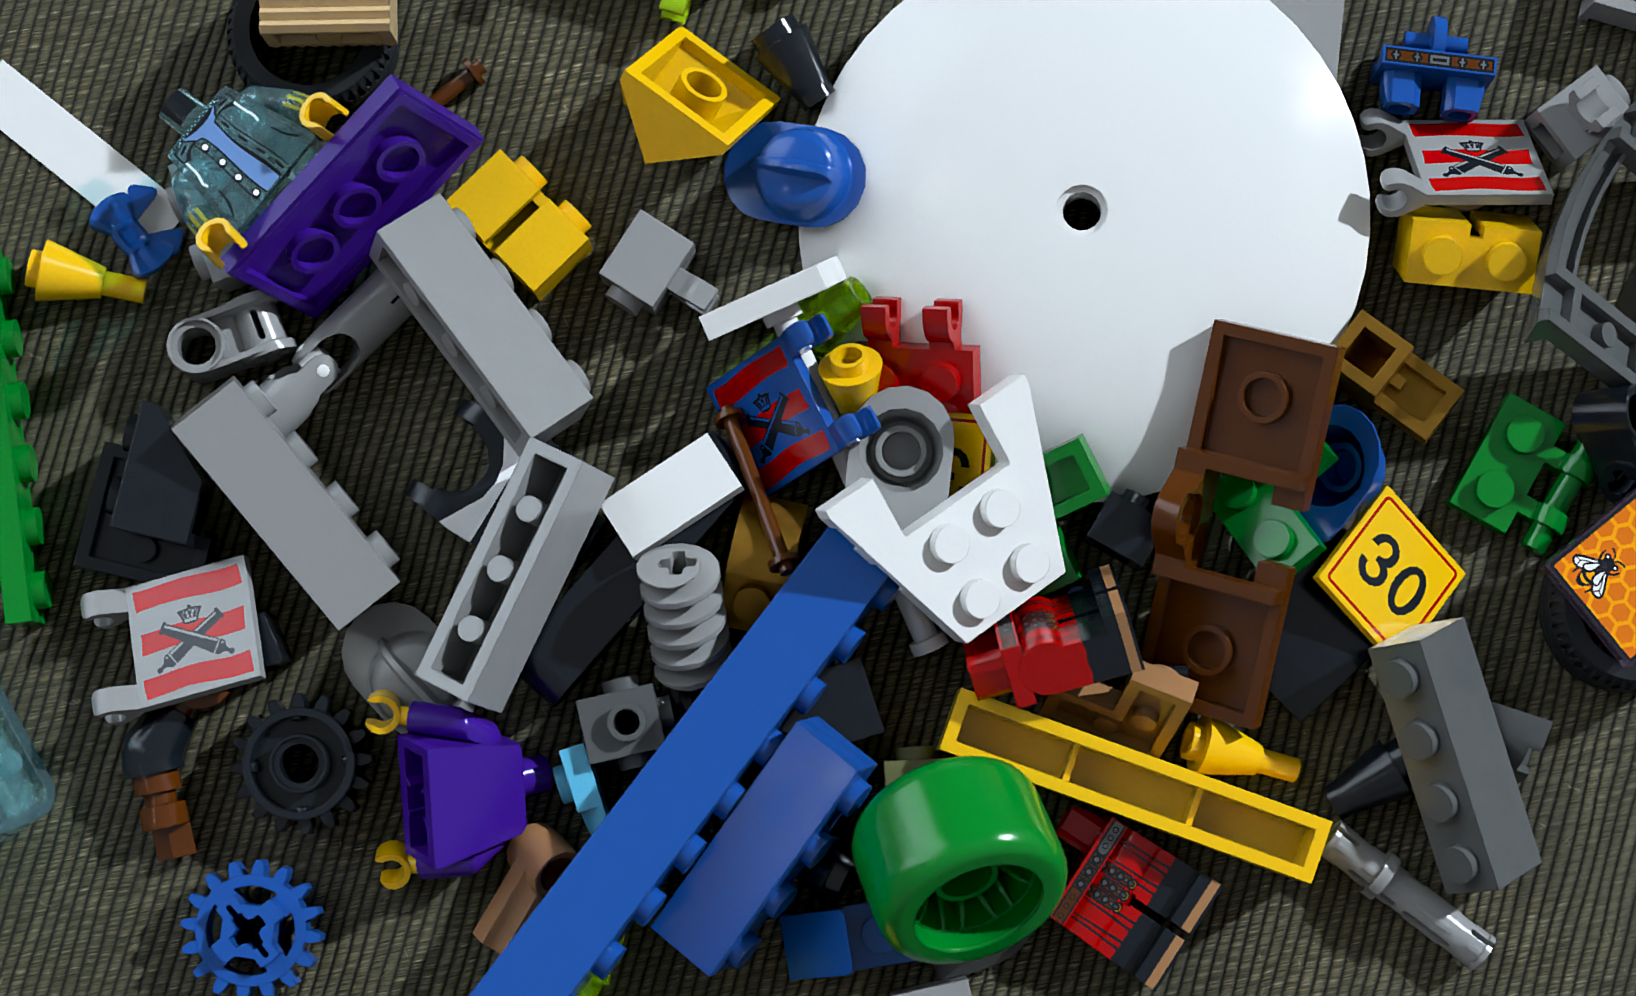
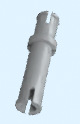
(1417, 904)

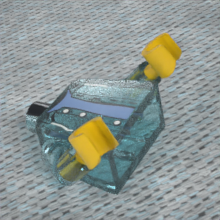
(240, 155)

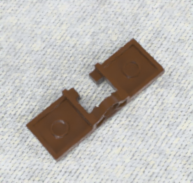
(1259, 419)

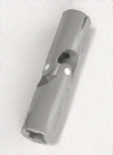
(368, 318)

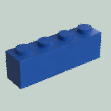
(765, 846)

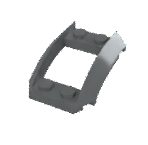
(1562, 304)

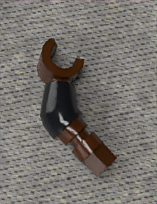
(152, 760)

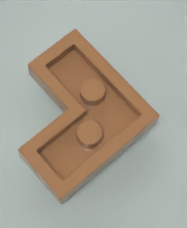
(1136, 716)

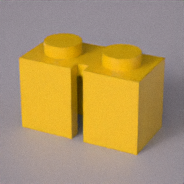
(522, 224)
(1438, 249)

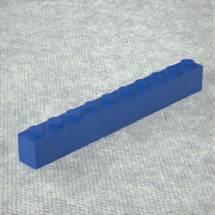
(694, 775)

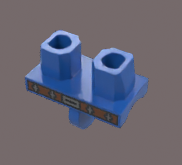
(1434, 64)

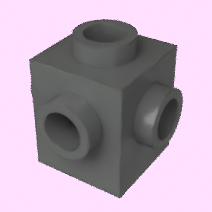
(602, 716)

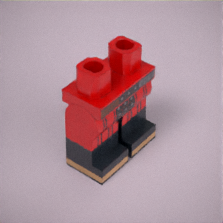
(1056, 643)
(1106, 877)

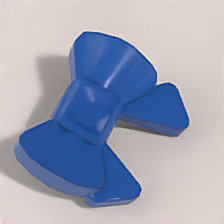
(119, 219)

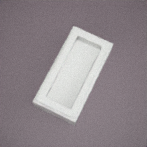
(671, 496)

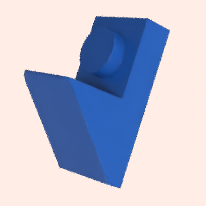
(835, 942)

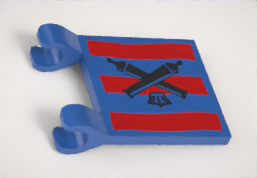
(784, 410)

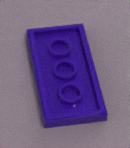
(362, 179)

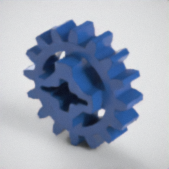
(233, 907)

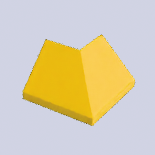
(691, 100)

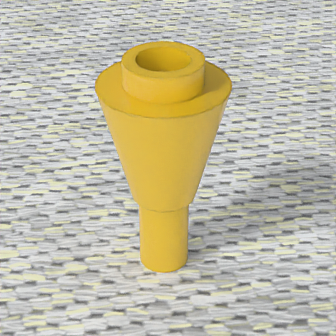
(70, 276)
(851, 375)
(1222, 750)

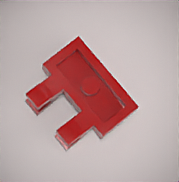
(940, 367)

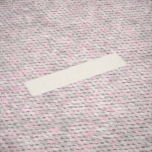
(73, 149)

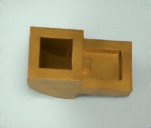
(1390, 379)
(748, 580)

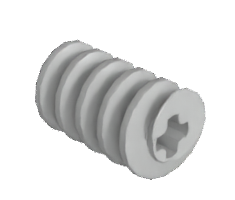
(684, 614)

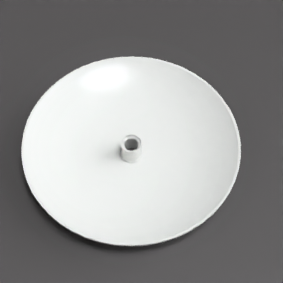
(1192, 129)

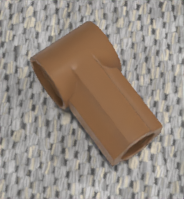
(536, 864)

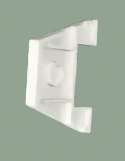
(980, 546)

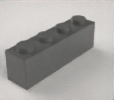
(1455, 756)

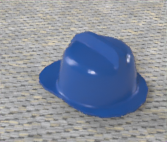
(795, 174)
(1352, 478)

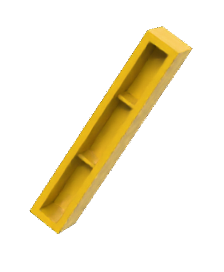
(1138, 786)

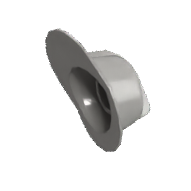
(908, 454)
(385, 652)

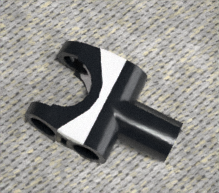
(470, 510)

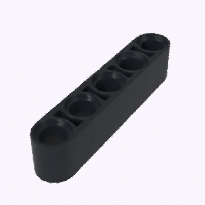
(603, 606)

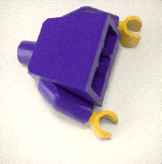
(457, 789)

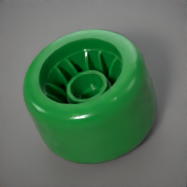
(958, 860)

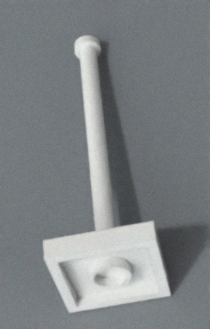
(779, 308)

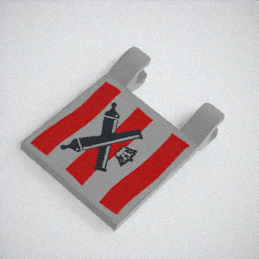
(1455, 163)
(187, 637)

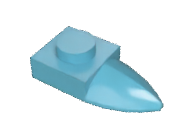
(580, 783)

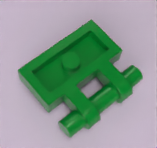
(1505, 467)

